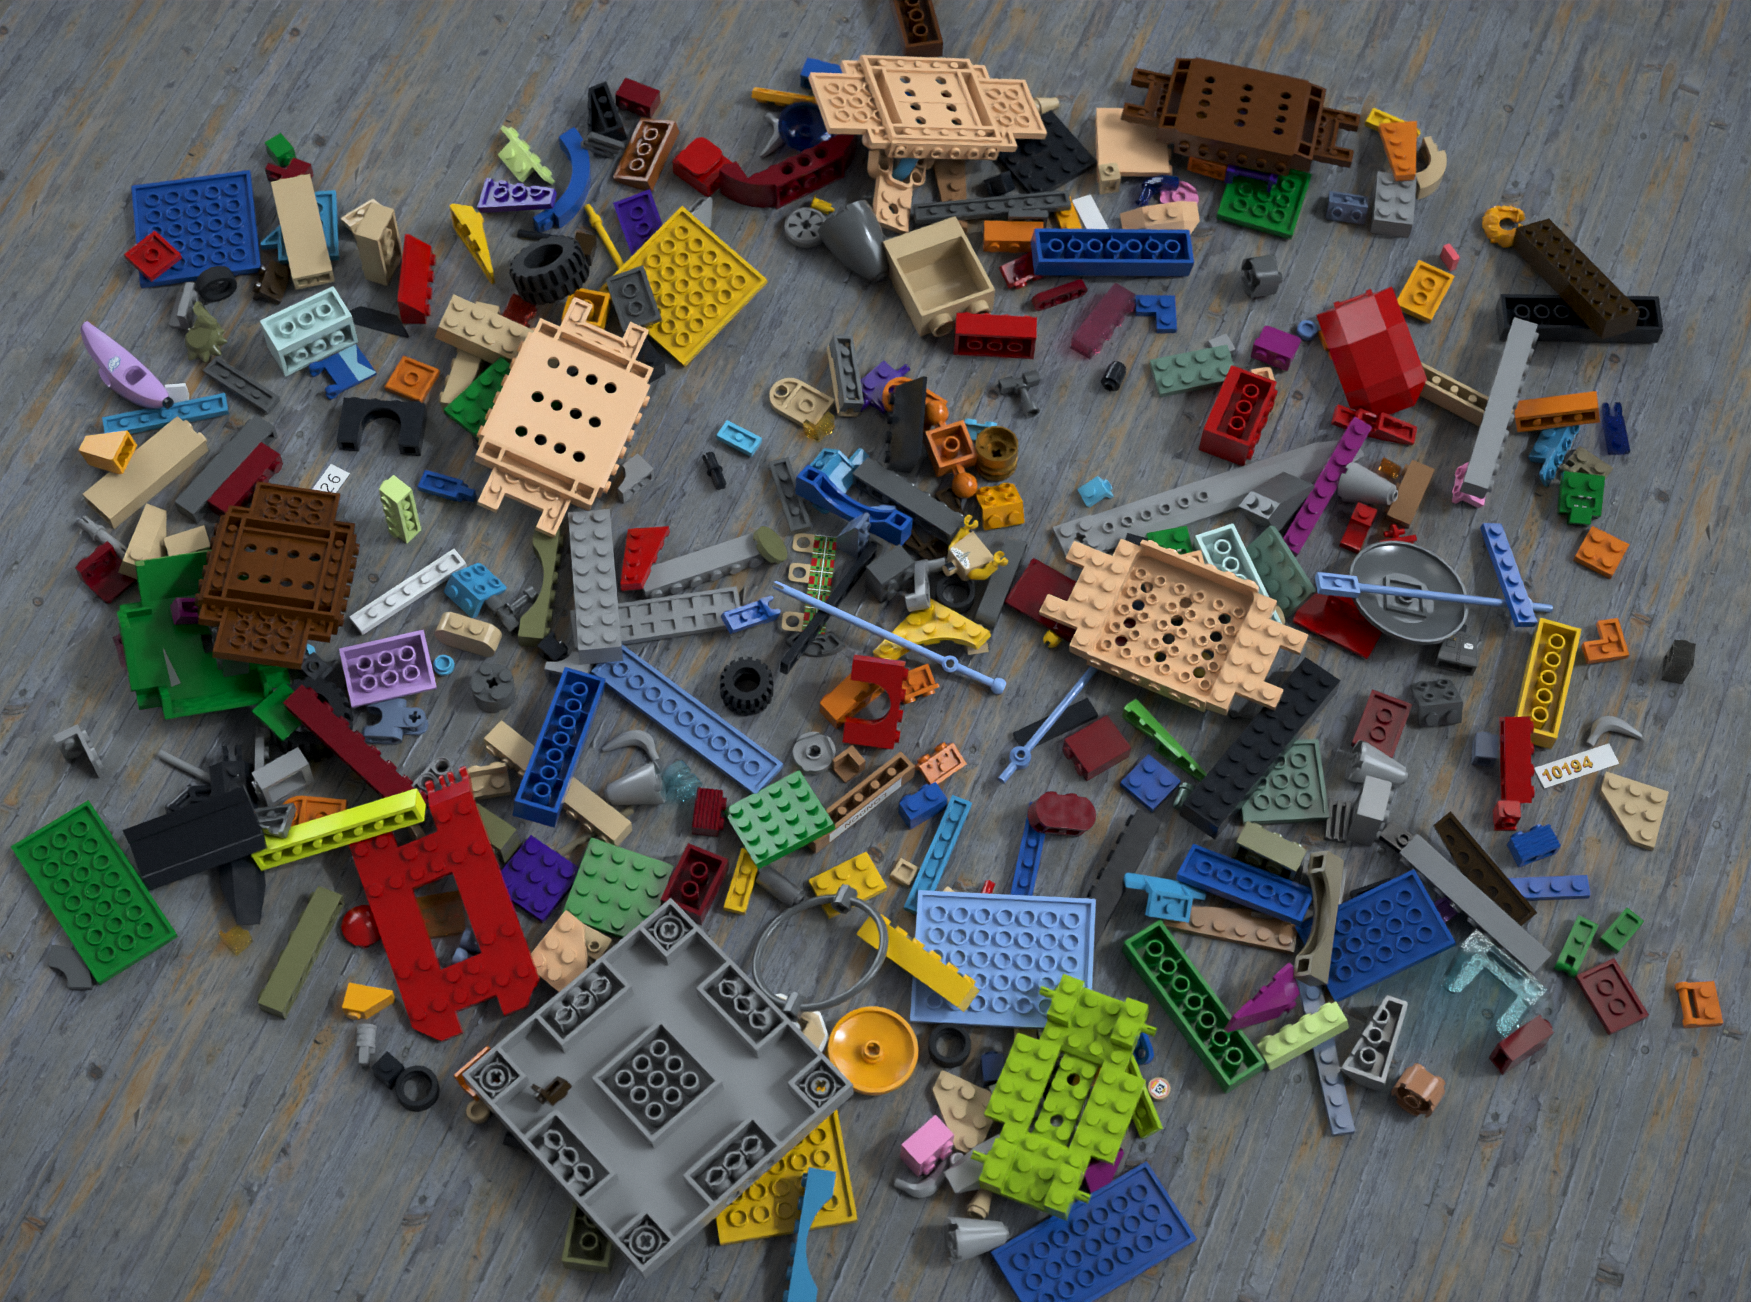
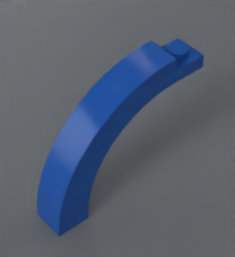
(577, 190)

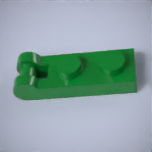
(1576, 946)

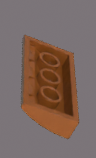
(646, 153)

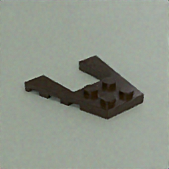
(935, 548)

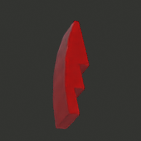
(1383, 425)

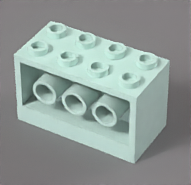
(309, 331)

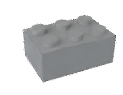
(1392, 206)
(1370, 811)

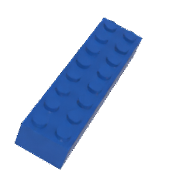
(1112, 252)
(559, 747)

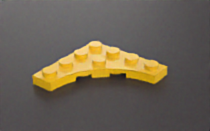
(930, 627)

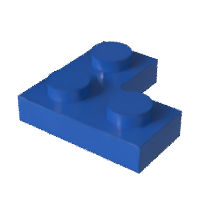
(1161, 307)

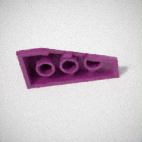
(1269, 1002)

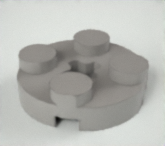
(811, 764)

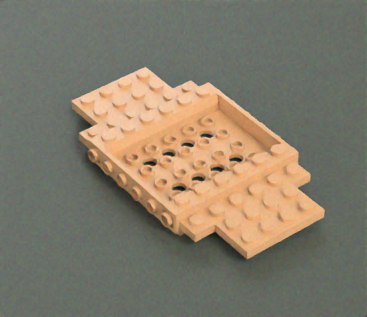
(874, 103)

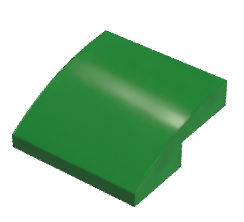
(274, 715)

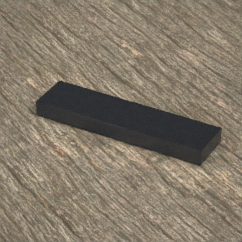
(1070, 719)

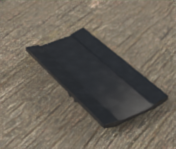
(196, 838)

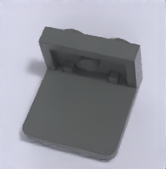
(1437, 702)

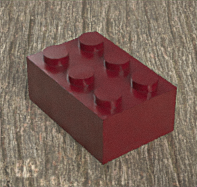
(696, 881)

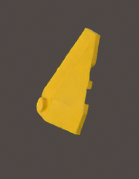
(471, 232)

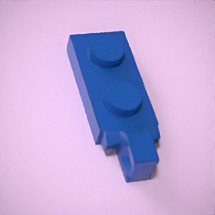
(446, 487)

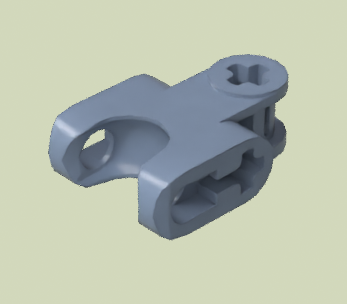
(395, 722)

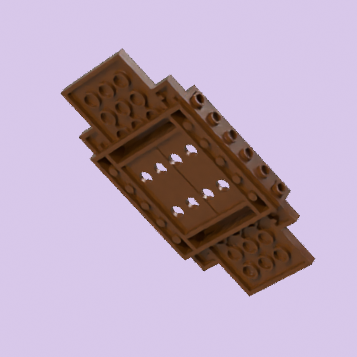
(270, 620)

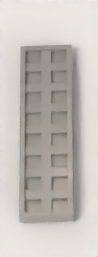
(672, 615)

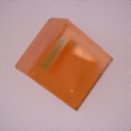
(1390, 468)

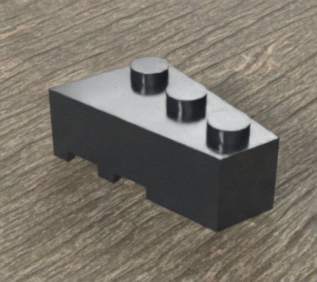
(603, 114)

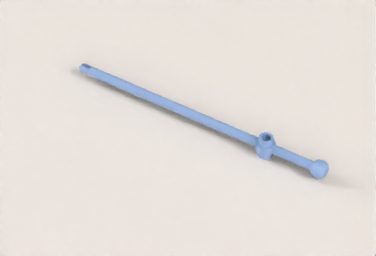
(997, 685)

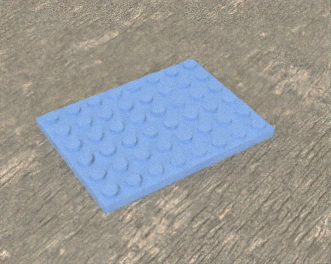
(1008, 949)

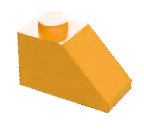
(365, 1001)

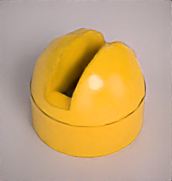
(1052, 638)

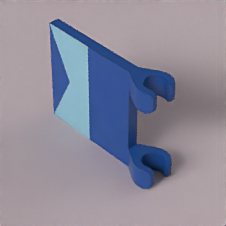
(345, 369)

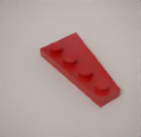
(640, 554)

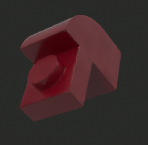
(295, 168)

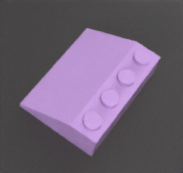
(387, 668)

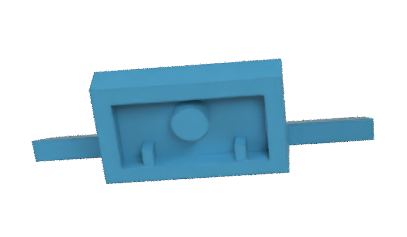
(838, 468)
(1166, 897)

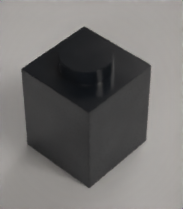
(387, 1069)

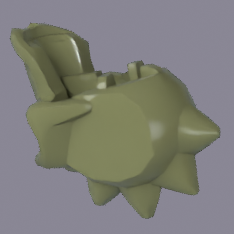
(204, 336)

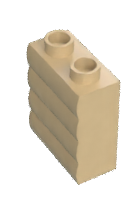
(938, 276)

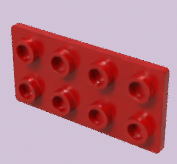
(1339, 622)

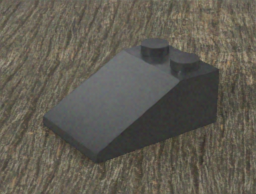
(1275, 500)

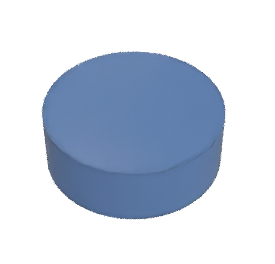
(1306, 330)

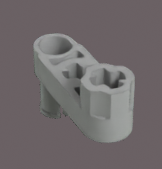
(921, 597)

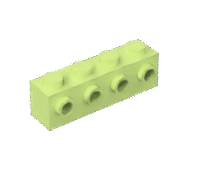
(399, 509)
(1303, 1035)

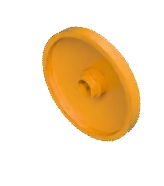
(873, 1050)

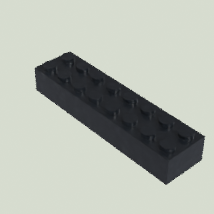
(1561, 323)

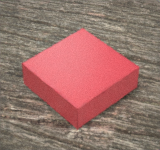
(1449, 257)

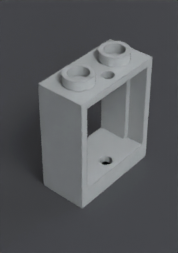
(282, 777)

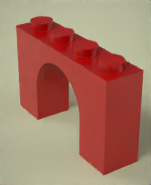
(890, 676)

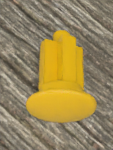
(822, 206)

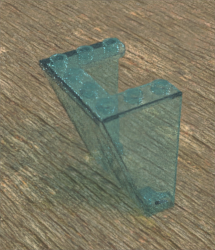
(1481, 953)

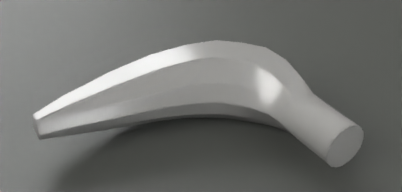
(776, 140)
(1610, 723)
(634, 737)
(929, 1185)

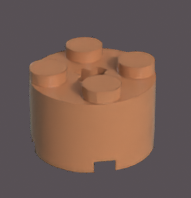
(1418, 1090)

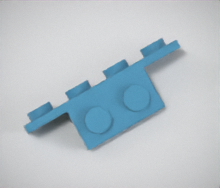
(1551, 449)

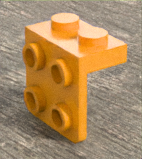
(1000, 506)

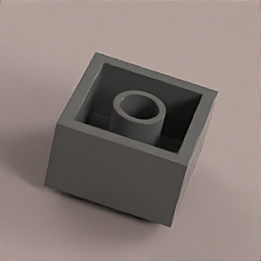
(890, 574)

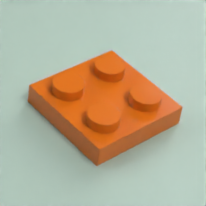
(1601, 552)

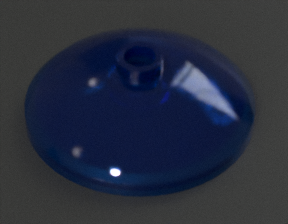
(802, 119)

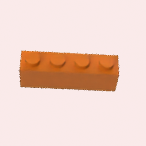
(1557, 411)

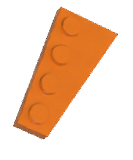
(1400, 146)

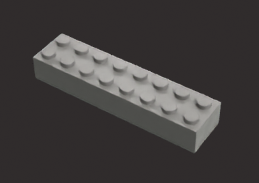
(595, 587)

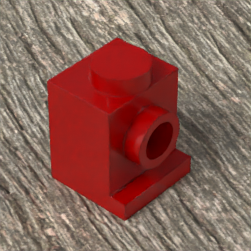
(1506, 815)

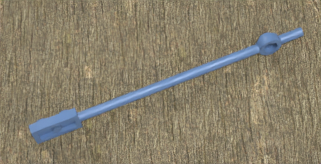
(1349, 587)
(1022, 763)

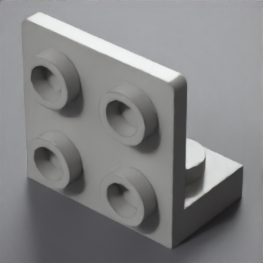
(74, 742)

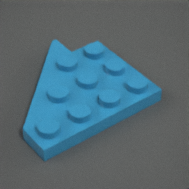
(329, 218)

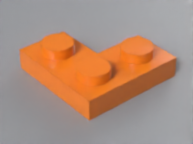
(1610, 646)

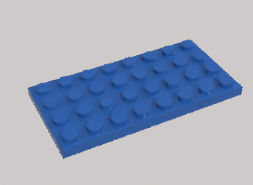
(1100, 1244)

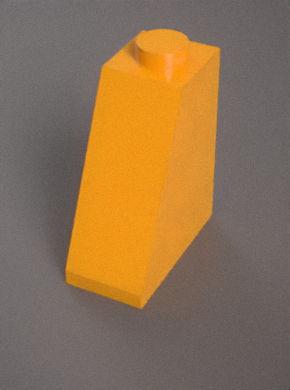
(108, 450)

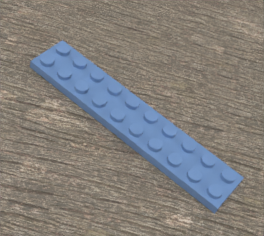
(690, 721)

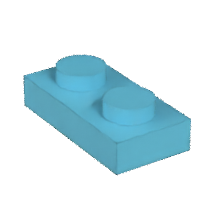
(739, 438)

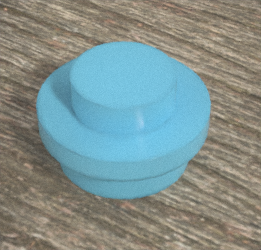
(443, 665)

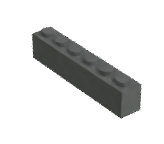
(892, 490)
(193, 501)

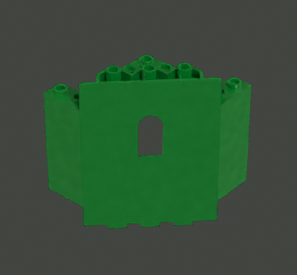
(149, 628)

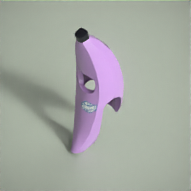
(123, 371)

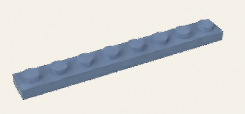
(1328, 1068)

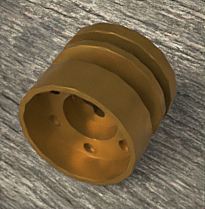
(996, 453)

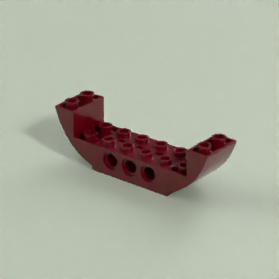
(790, 178)

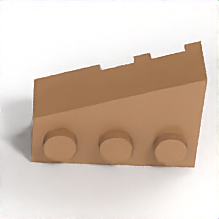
(1410, 493)

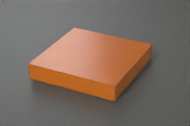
(412, 379)

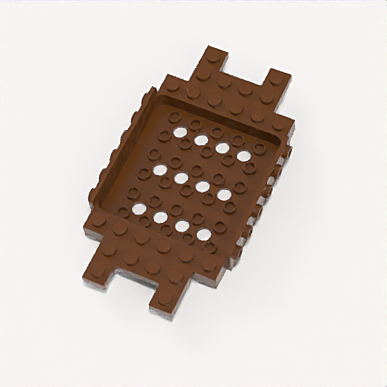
(1306, 133)

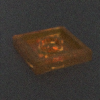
(442, 914)

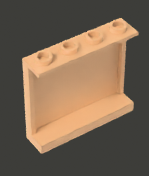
(1129, 146)

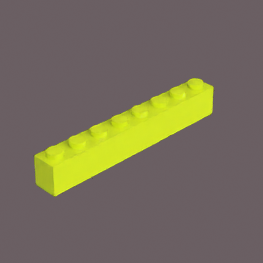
(342, 829)

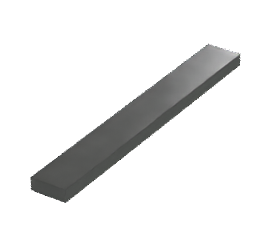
(990, 206)

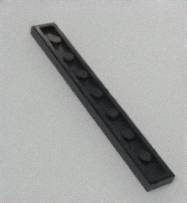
(834, 600)

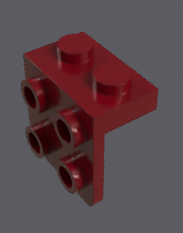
(101, 573)

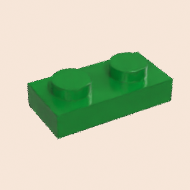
(1621, 930)

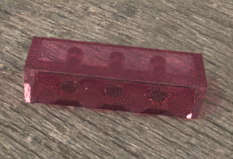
(1102, 321)

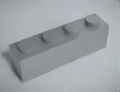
(1373, 1053)

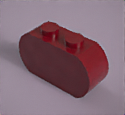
(1061, 814)

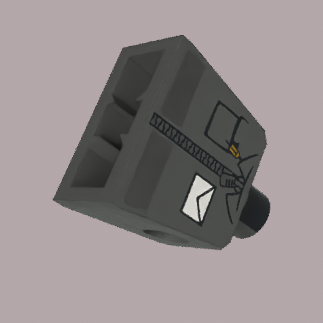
(1458, 653)

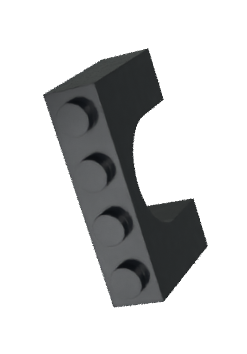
(358, 413)

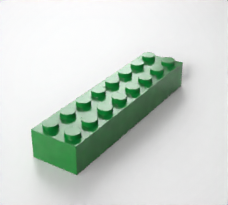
(1192, 1006)

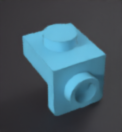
(1095, 491)

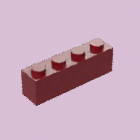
(241, 484)

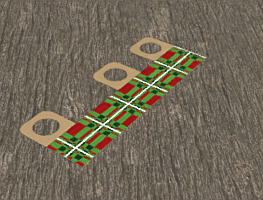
(817, 576)

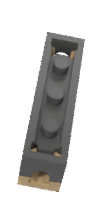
(845, 376)

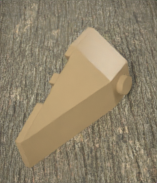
(147, 540)

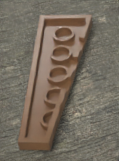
(951, 181)
(1238, 927)

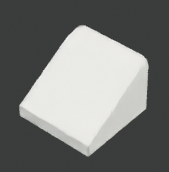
(178, 392)

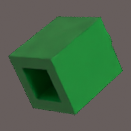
(280, 150)

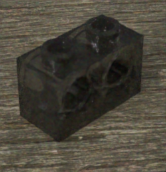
(1678, 661)

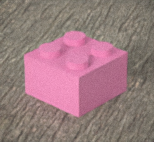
(927, 1146)

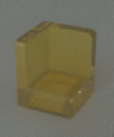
(236, 939)

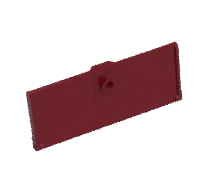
(1033, 589)

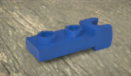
(750, 615)

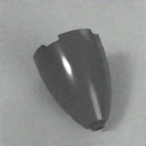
(857, 240)

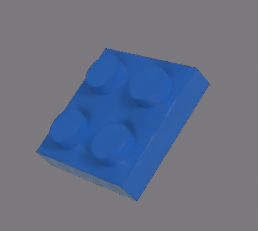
(1150, 783)

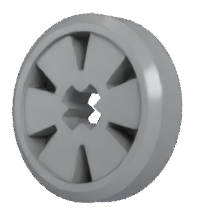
(795, 223)

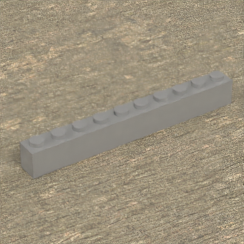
(1499, 407)

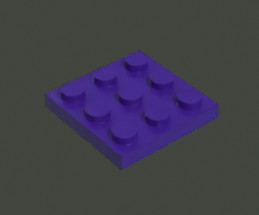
(538, 878)

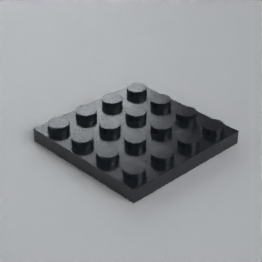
(1047, 162)

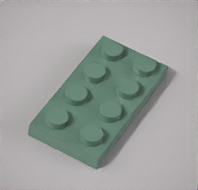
(1191, 370)
(1280, 571)

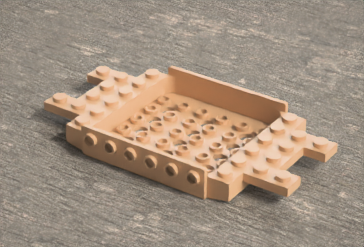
(536, 472)
(1105, 600)

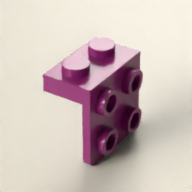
(1275, 347)

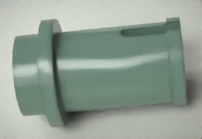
(1184, 791)

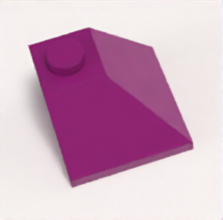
(1100, 1173)

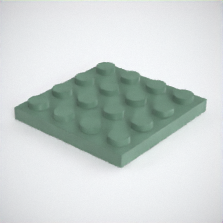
(1292, 789)

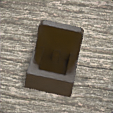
(553, 1092)

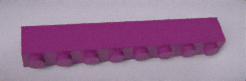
(1325, 485)

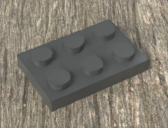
(633, 298)

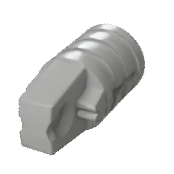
(365, 1043)

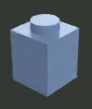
(1484, 749)

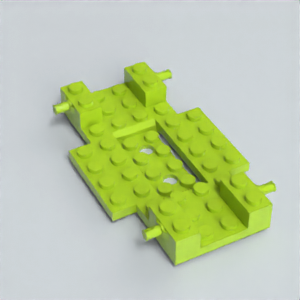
(1091, 1034)

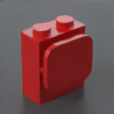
(700, 165)

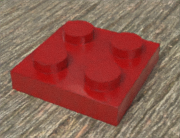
(153, 256)

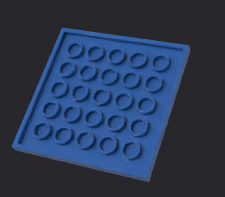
(204, 220)

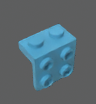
(472, 587)

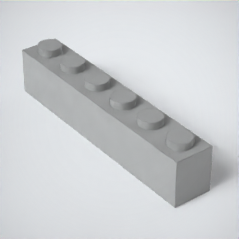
(702, 566)

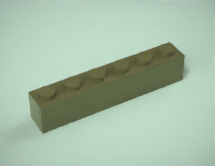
(301, 952)

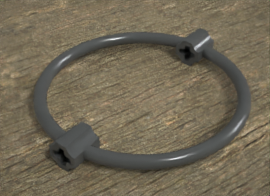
(842, 902)

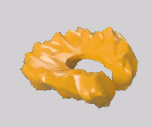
(1492, 227)

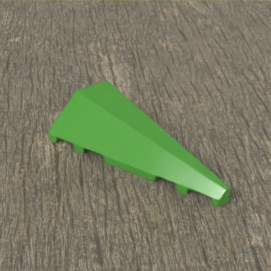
(1166, 745)

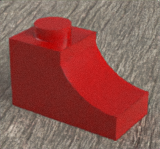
(1358, 528)

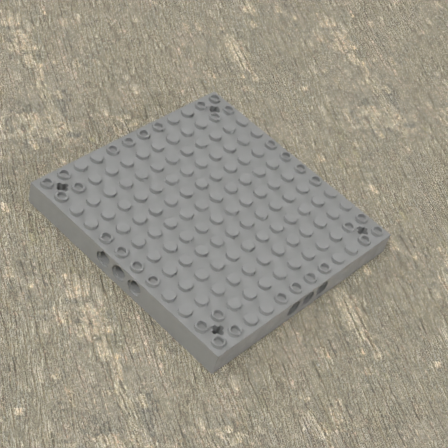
(675, 1091)

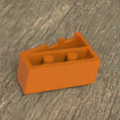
(848, 700)

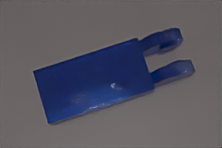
(1615, 430)

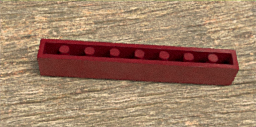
(348, 745)

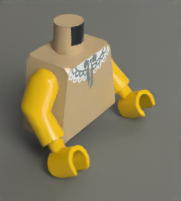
(970, 556)

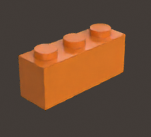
(1008, 236)

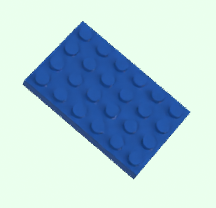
(1382, 935)

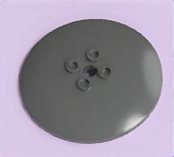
(1409, 567)

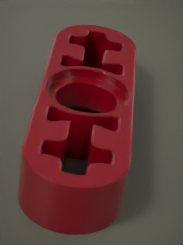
(1059, 295)

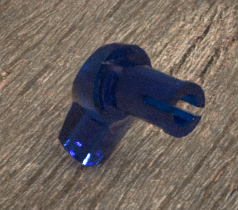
(1155, 185)

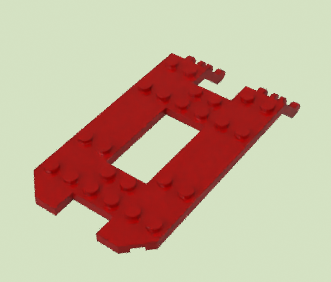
(460, 849)

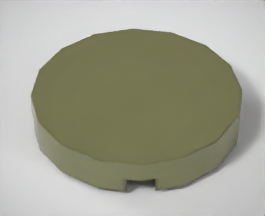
(770, 545)

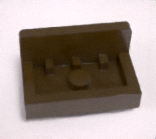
(271, 282)

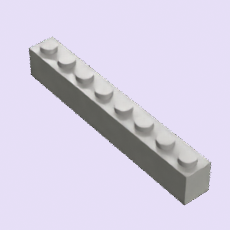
(1474, 903)

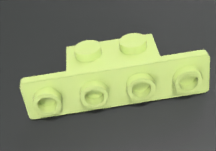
(520, 159)

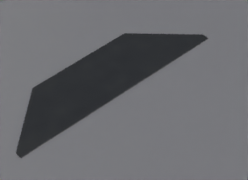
(378, 320)

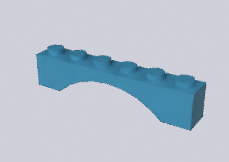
(818, 1191)

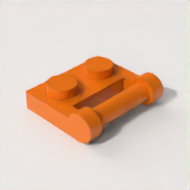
(1705, 1004)

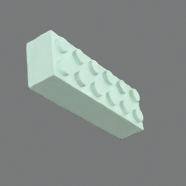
(1227, 553)

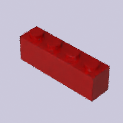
(1516, 759)

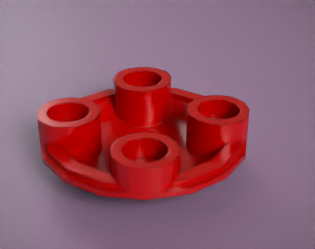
(360, 926)

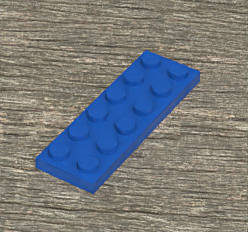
(1245, 885)

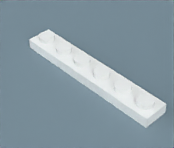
(407, 592)

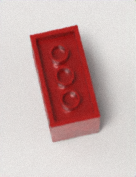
(1238, 416)

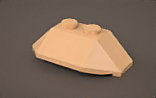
(1166, 216)

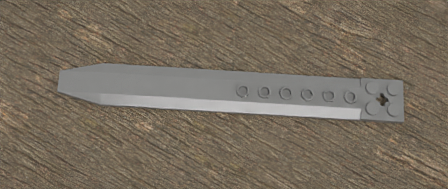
(1192, 501)

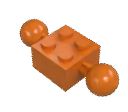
(950, 449)

